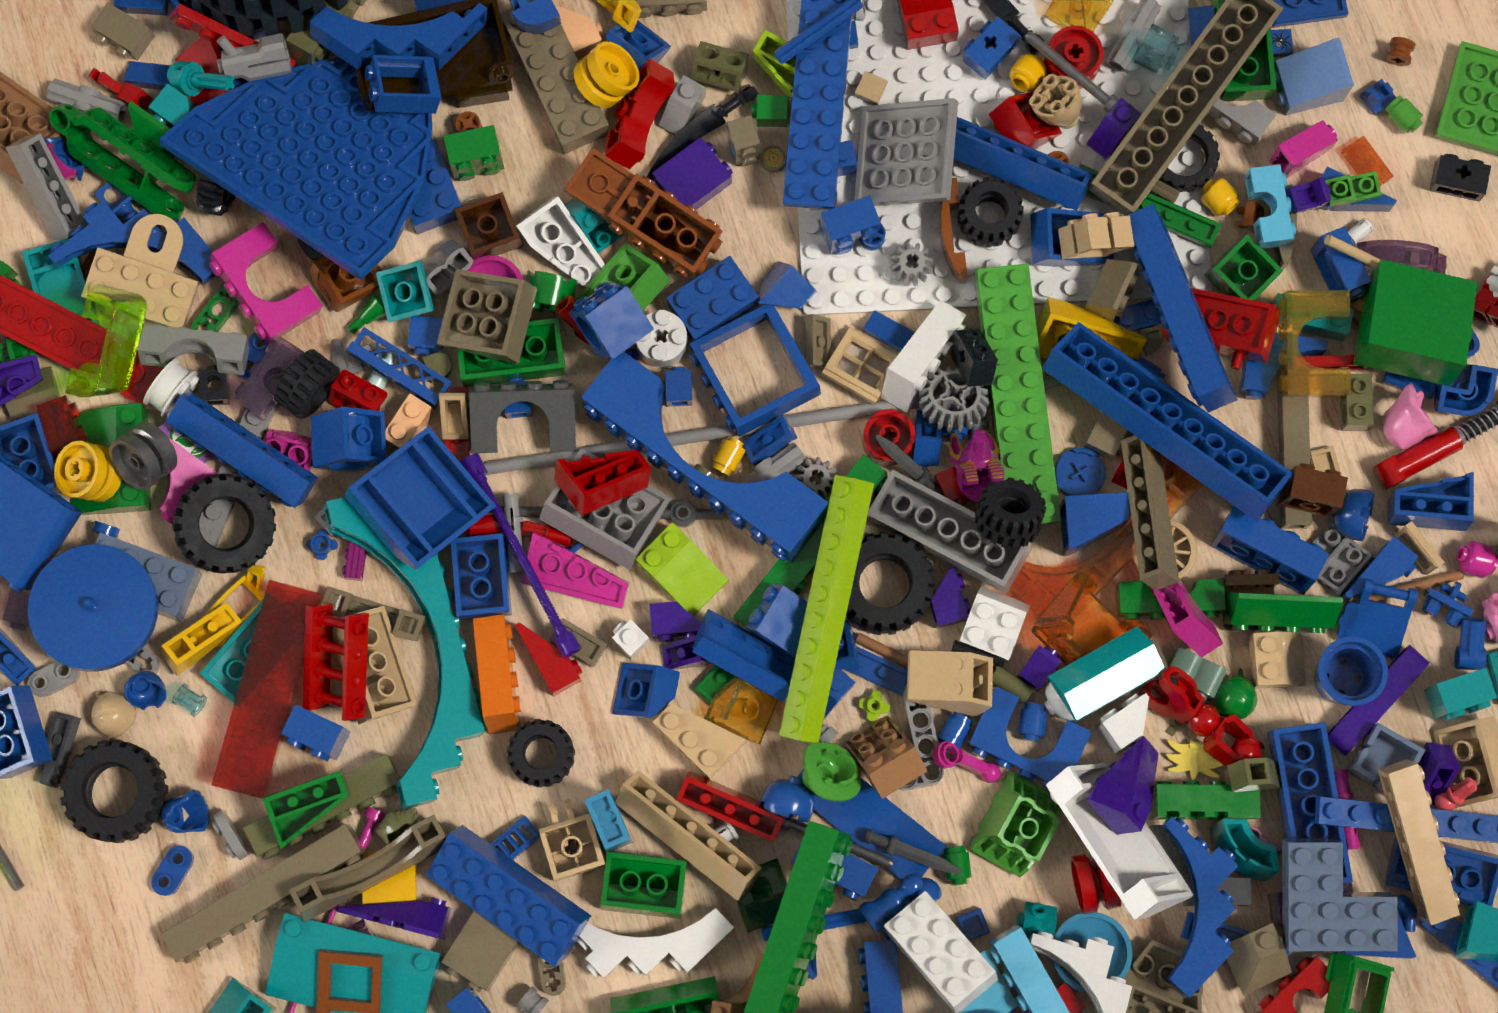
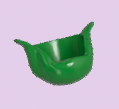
(1236, 696)

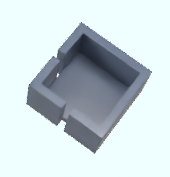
(1379, 750)

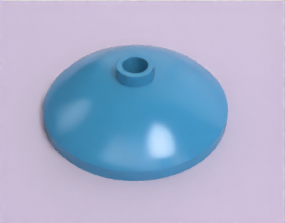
(1084, 927)

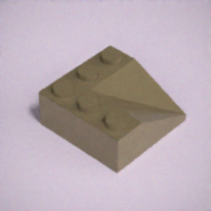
(487, 315)

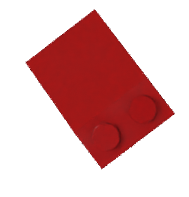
(928, 22)

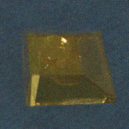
(1078, 12)
(742, 710)

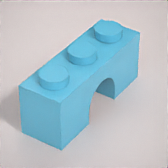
(1269, 185)

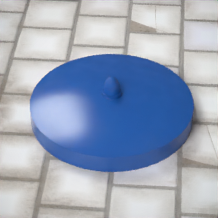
(93, 608)

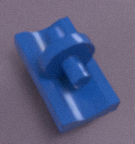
(1457, 610)

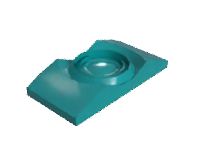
(60, 284)

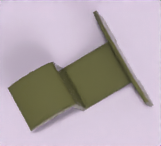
(1174, 727)

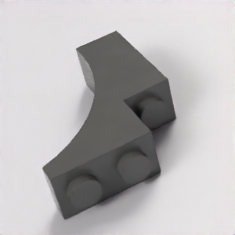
(1237, 888)

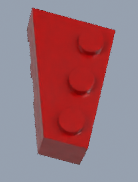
(602, 480)

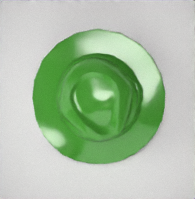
(830, 772)

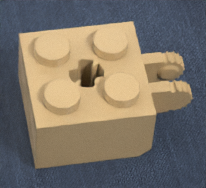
(557, 839)

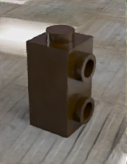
(485, 95)

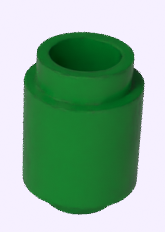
(959, 858)

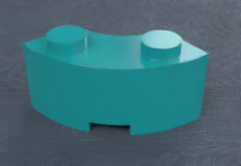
(1253, 856)

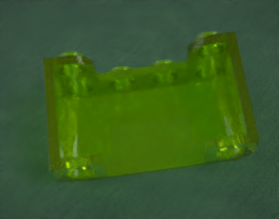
(125, 319)

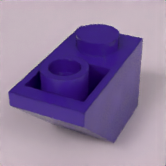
(948, 602)
(672, 620)
(1039, 667)

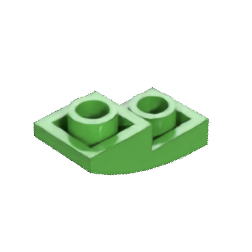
(1354, 189)

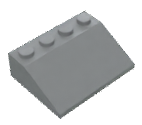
(614, 530)

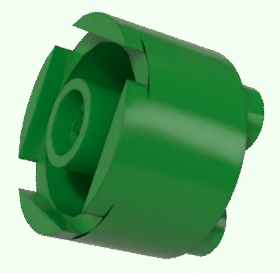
(550, 289)

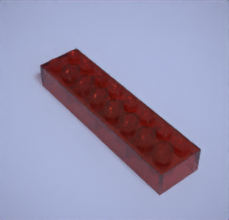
(265, 692)

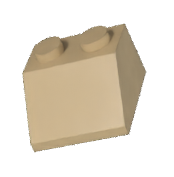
(1276, 659)

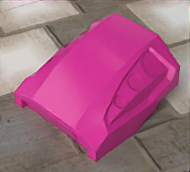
(292, 445)

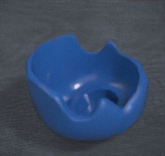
(145, 690)

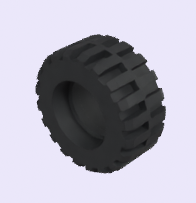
(224, 559)
(920, 589)
(80, 783)

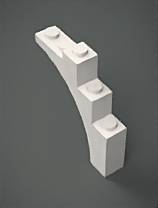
(685, 946)
(1089, 968)

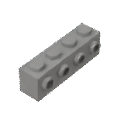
(46, 185)

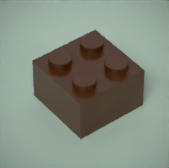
(488, 227)
(1314, 490)

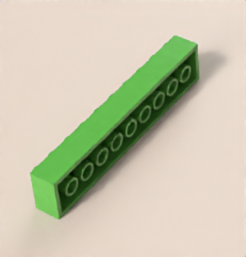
(1018, 382)

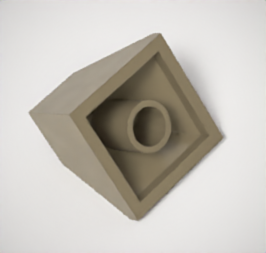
(1258, 958)

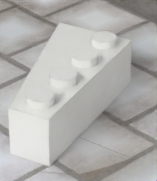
(922, 355)

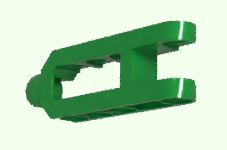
(153, 160)

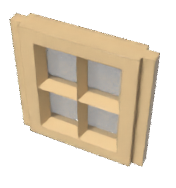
(860, 364)

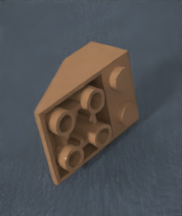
(885, 756)

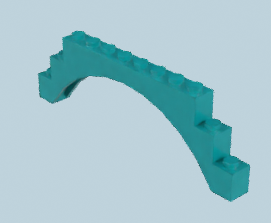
(456, 707)

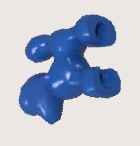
(896, 899)

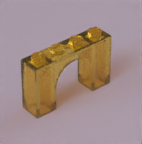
(1298, 376)

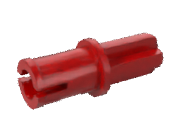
(547, 531)

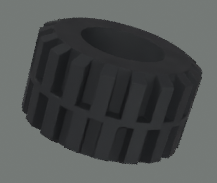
(994, 192)
(306, 384)
(1010, 513)
(531, 732)

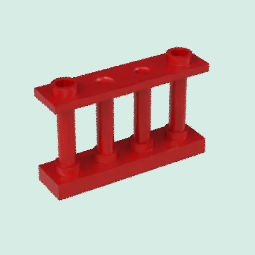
(317, 660)

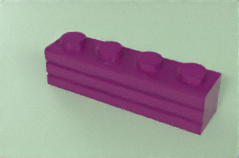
(355, 562)

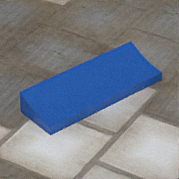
(870, 811)

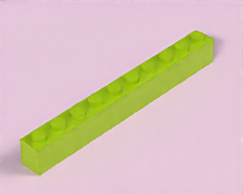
(826, 609)

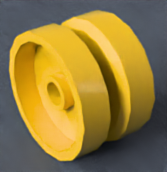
(606, 74)
(86, 472)

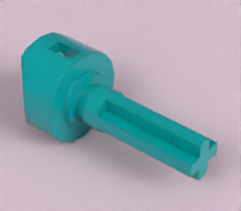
(192, 79)

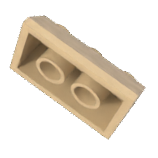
(1477, 753)

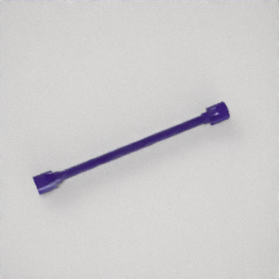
(564, 639)

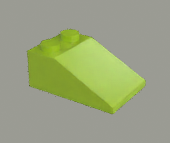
(681, 569)

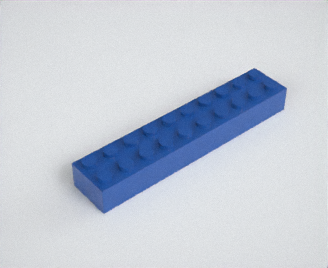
(1167, 421)

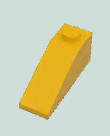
(199, 638)

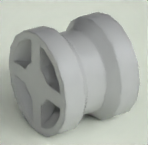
(532, 1002)

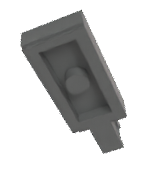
(60, 742)

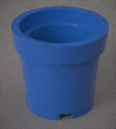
(1361, 660)

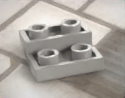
(1344, 561)

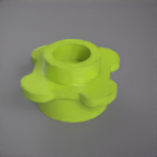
(873, 713)

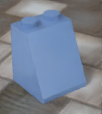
(1313, 77)

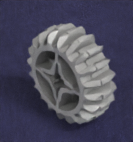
(950, 407)

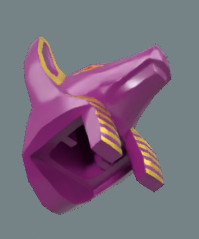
(976, 463)

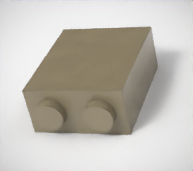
(479, 952)

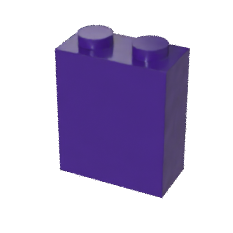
(694, 174)

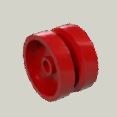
(1080, 48)
(1091, 885)

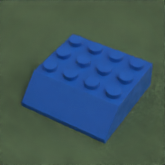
(419, 499)

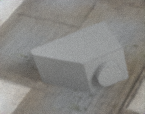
(682, 105)

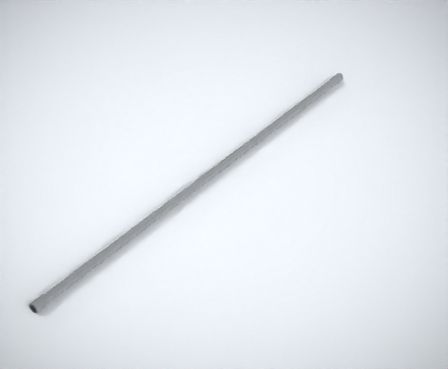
(710, 433)

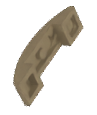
(403, 622)

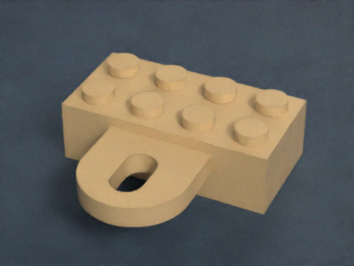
(149, 273)

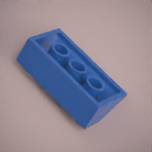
(1271, 548)

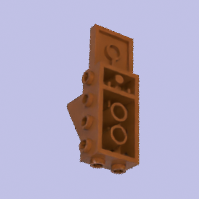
(645, 214)

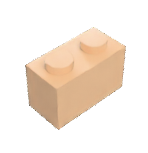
(408, 421)

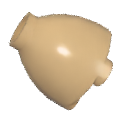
(1057, 101)

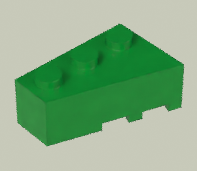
(303, 804)

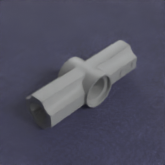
(1132, 34)
(84, 98)
(784, 461)

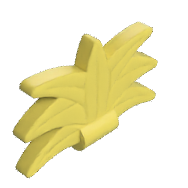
(1192, 759)

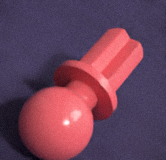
(1455, 794)

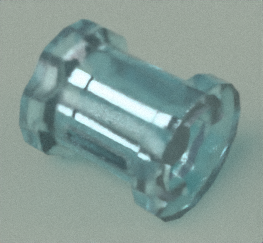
(189, 700)

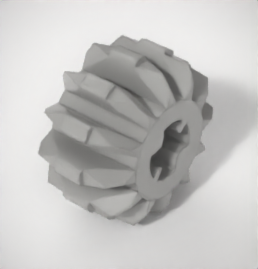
(922, 264)
(826, 480)

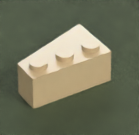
(699, 740)

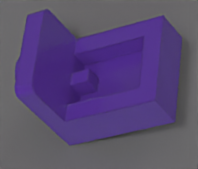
(1309, 195)

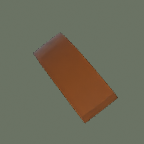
(955, 261)

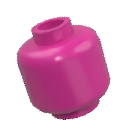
(1477, 559)

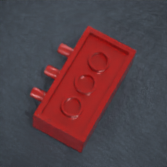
(1238, 325)

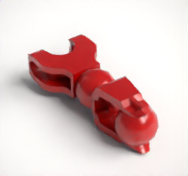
(1186, 704)

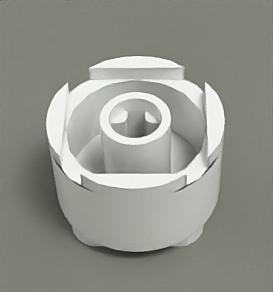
(659, 353)

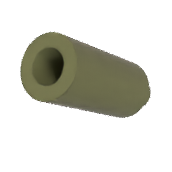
(1011, 684)

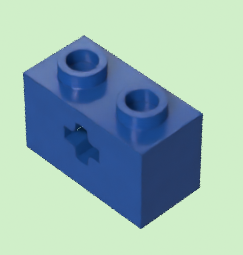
(985, 60)

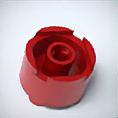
(897, 426)

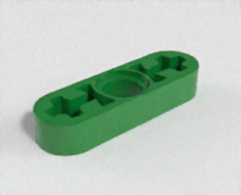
(207, 310)

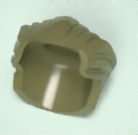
(395, 824)

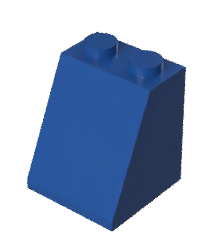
(1091, 518)

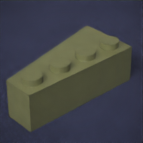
(307, 50)

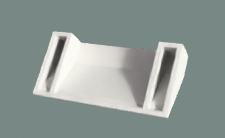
(1130, 861)

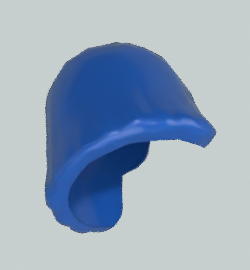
(194, 805)

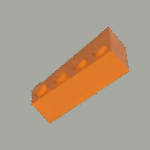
(496, 674)

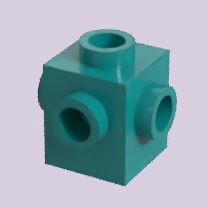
(1037, 918)

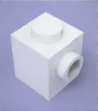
(630, 638)

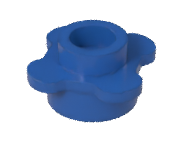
(314, 544)

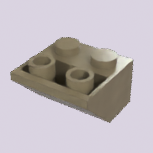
(1110, 290)

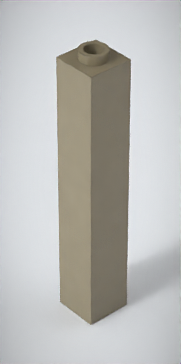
(1293, 448)

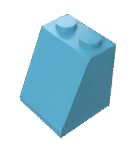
(996, 998)

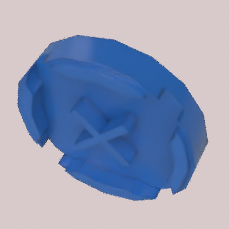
(1080, 472)

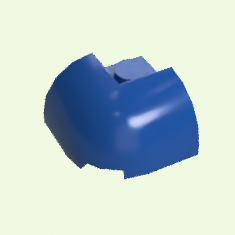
(1469, 391)

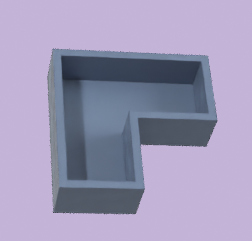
(173, 580)
(1319, 912)

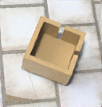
(1095, 236)

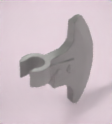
(345, 361)

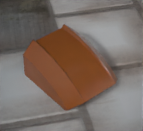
(339, 286)

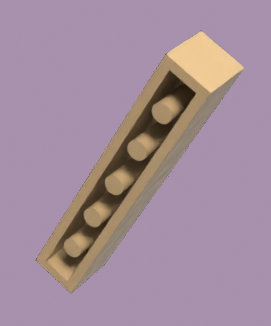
(688, 835)
(1419, 841)

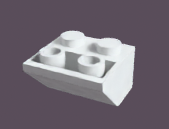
(1126, 725)

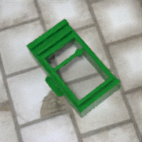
(1341, 975)

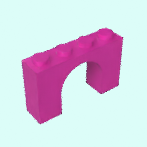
(269, 318)

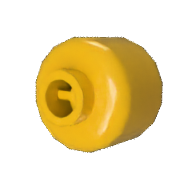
(1028, 72)
(1220, 197)

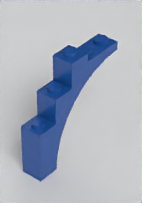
(107, 231)
(1211, 908)

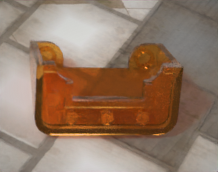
(1079, 621)

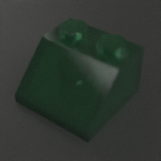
(763, 900)

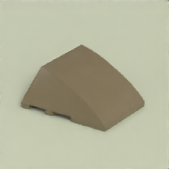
(1149, 985)

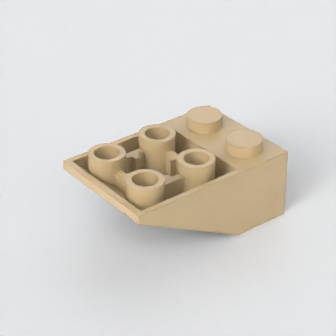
(950, 681)

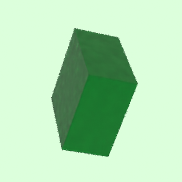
(1416, 323)

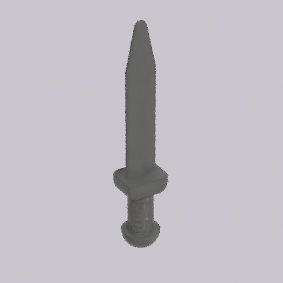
(918, 474)
(895, 846)

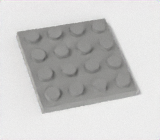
(906, 152)

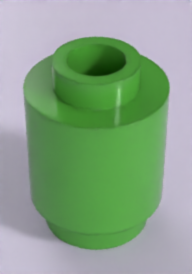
(1404, 114)

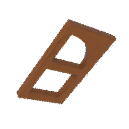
(326, 1003)

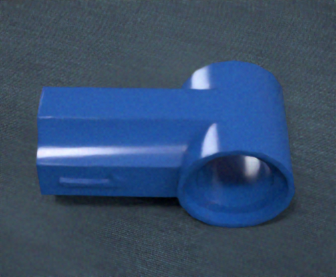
(1471, 650)

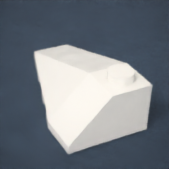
(561, 241)

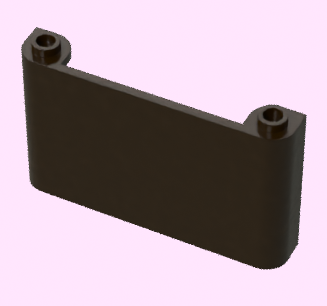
(476, 65)

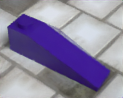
(18, 376)
(1127, 788)
(414, 916)

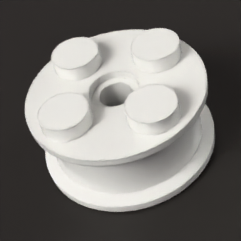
(169, 385)

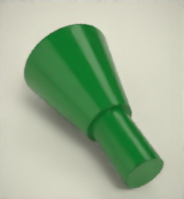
(372, 311)

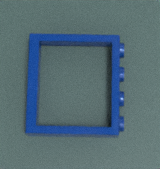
(773, 409)

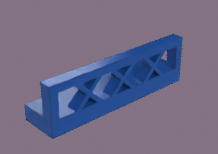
(392, 372)

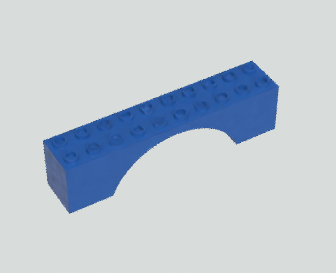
(772, 510)

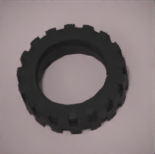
(1212, 156)

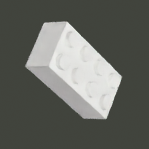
(941, 952)

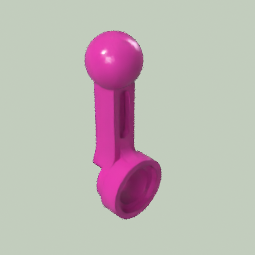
(988, 771)

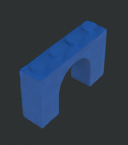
(991, 740)

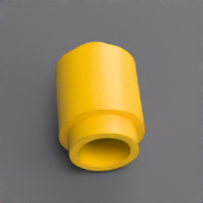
(728, 456)

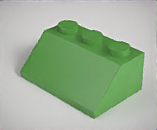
(635, 271)

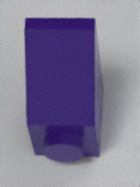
(1113, 128)
(680, 655)
(1439, 768)

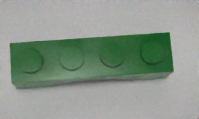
(1137, 600)

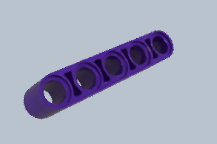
(1362, 718)

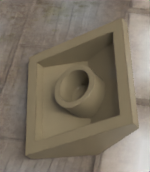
(26, 402)

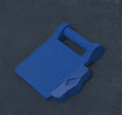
(1378, 621)

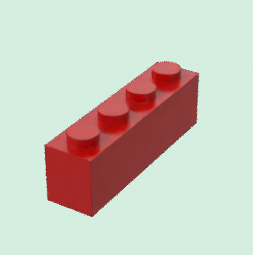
(729, 806)

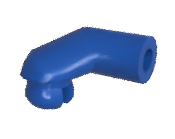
(1408, 911)

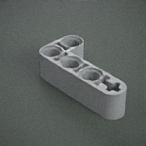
(917, 735)

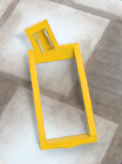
(255, 587)

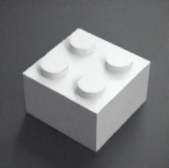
(995, 623)

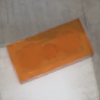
(1365, 159)

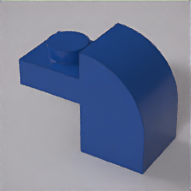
(535, 15)

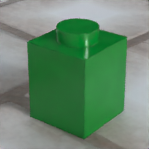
(770, 110)

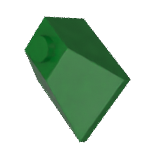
(148, 126)

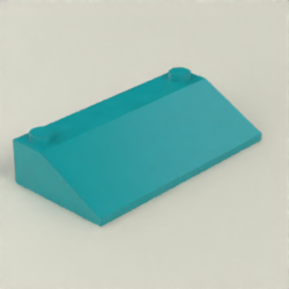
(406, 971)

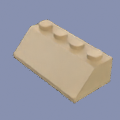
(386, 679)

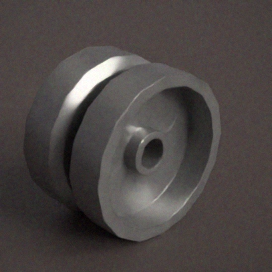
(143, 455)

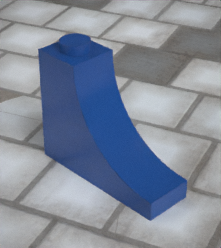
(1257, 376)

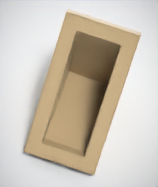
(454, 415)

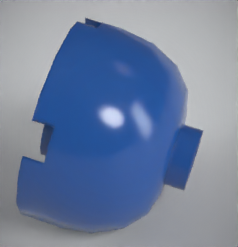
(1353, 517)
(789, 799)

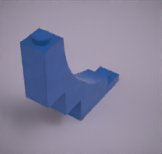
(360, 40)

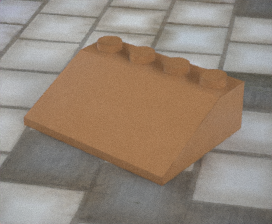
(21, 116)

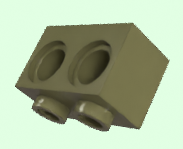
(719, 66)
(1358, 407)

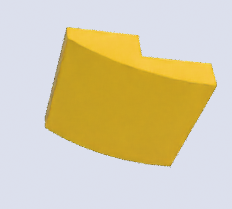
(395, 889)

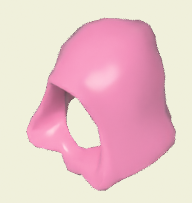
(1407, 420)

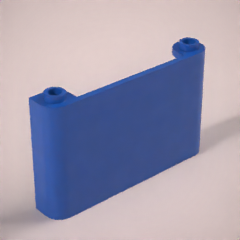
(31, 525)

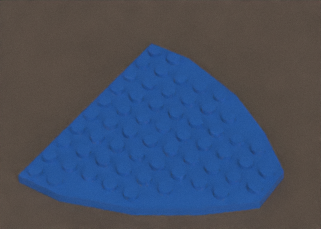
(313, 159)

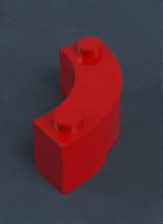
(636, 113)

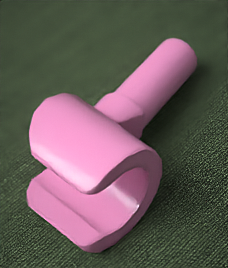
(1278, 848)

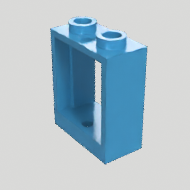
(603, 811)

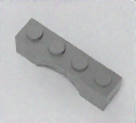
(1246, 121)
(163, 344)

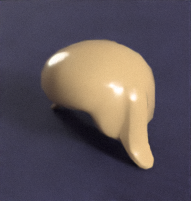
(112, 714)

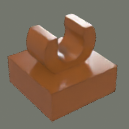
(1251, 212)

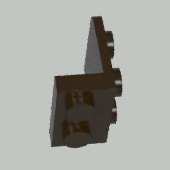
(1259, 583)

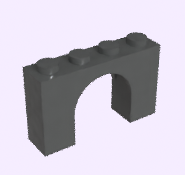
(489, 401)

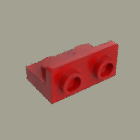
(355, 392)

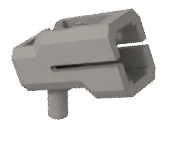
(255, 61)

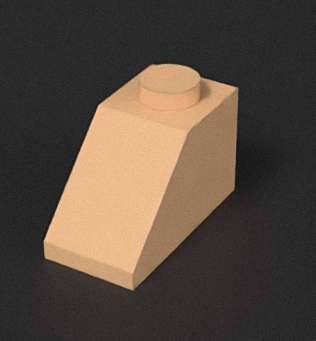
(580, 31)

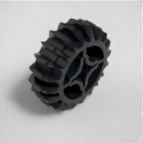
(212, 197)

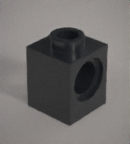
(218, 396)

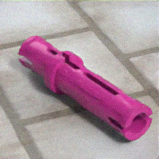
(1344, 792)

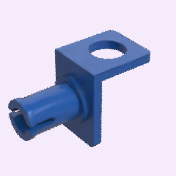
(122, 206)

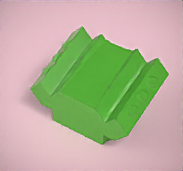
(1017, 825)

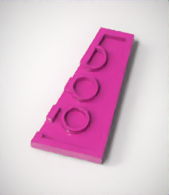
(572, 574)

